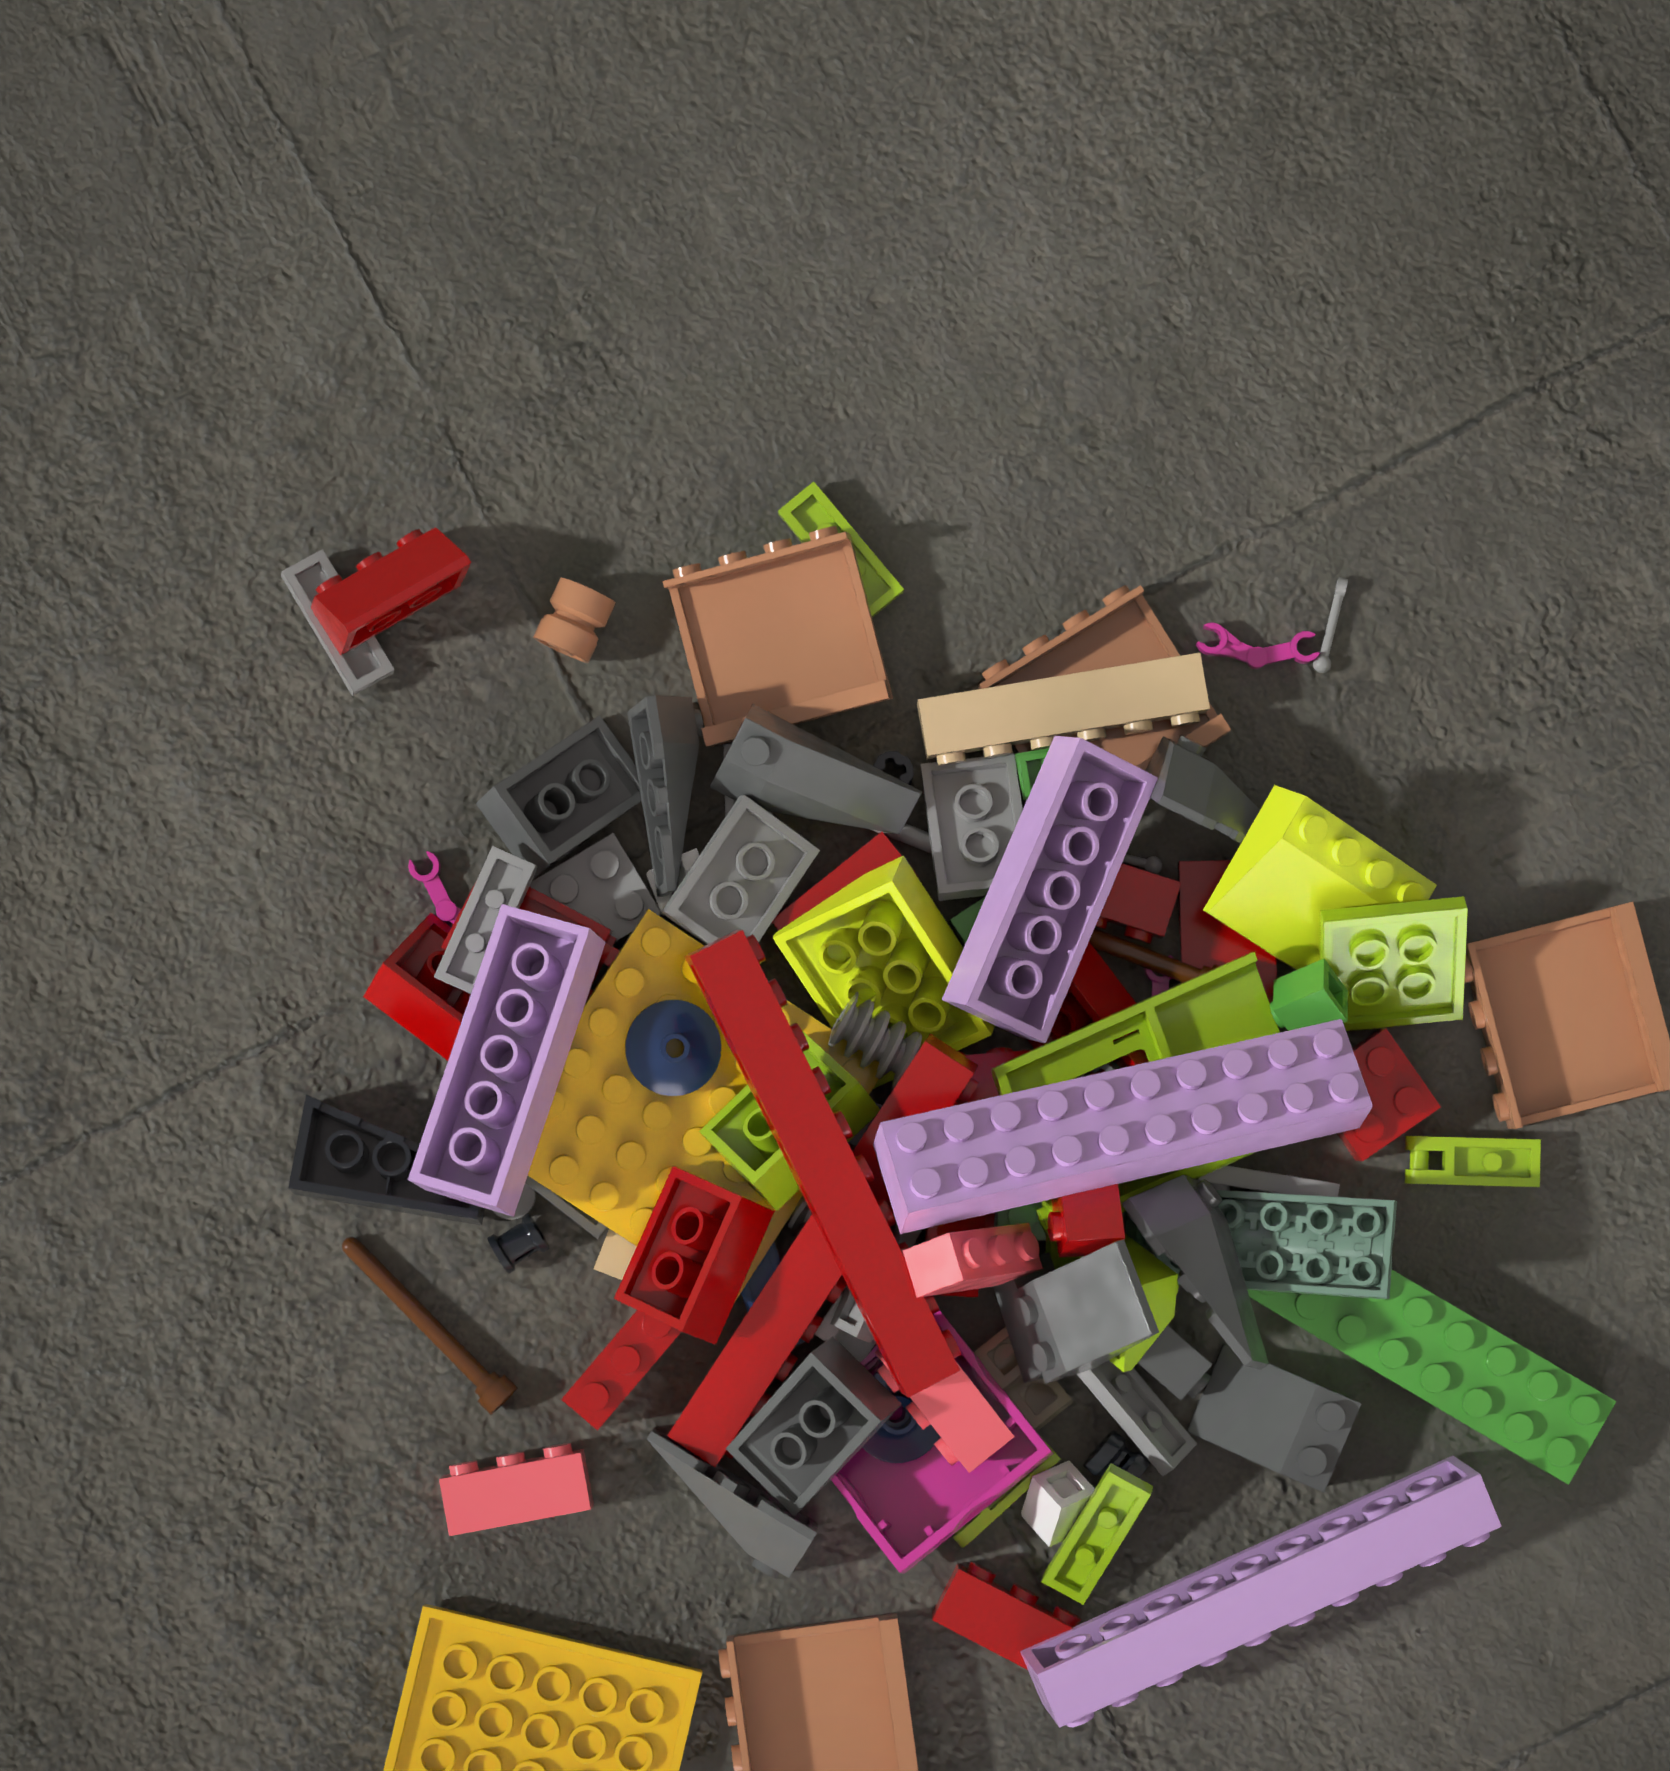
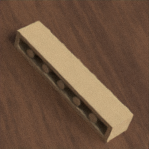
(1063, 706)

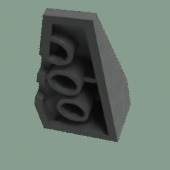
(665, 758)
(810, 778)
(1199, 788)
(1193, 1233)
(745, 1511)

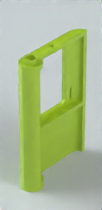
(1191, 1017)

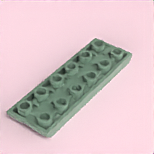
(1306, 1242)

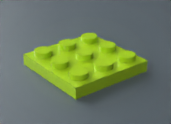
(1398, 960)

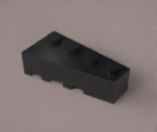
(364, 1165)

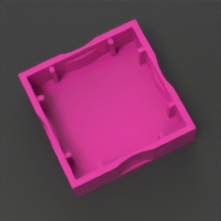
(927, 1500)

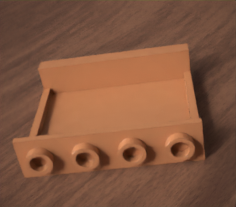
(779, 634)
(1112, 637)
(1568, 1016)
(820, 1697)

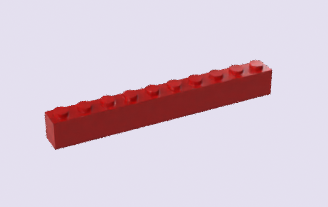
(822, 1160)
(805, 1277)

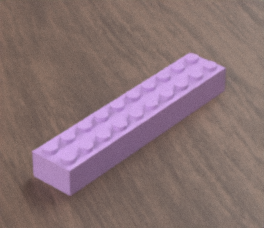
(1120, 1125)
(1260, 1591)

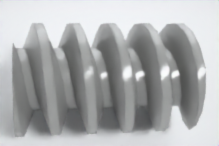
(875, 1038)

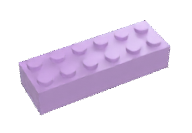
(1050, 888)
(507, 1060)

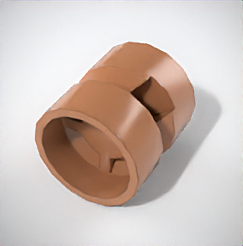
(574, 620)

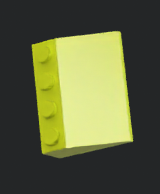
(1303, 863)
(888, 946)

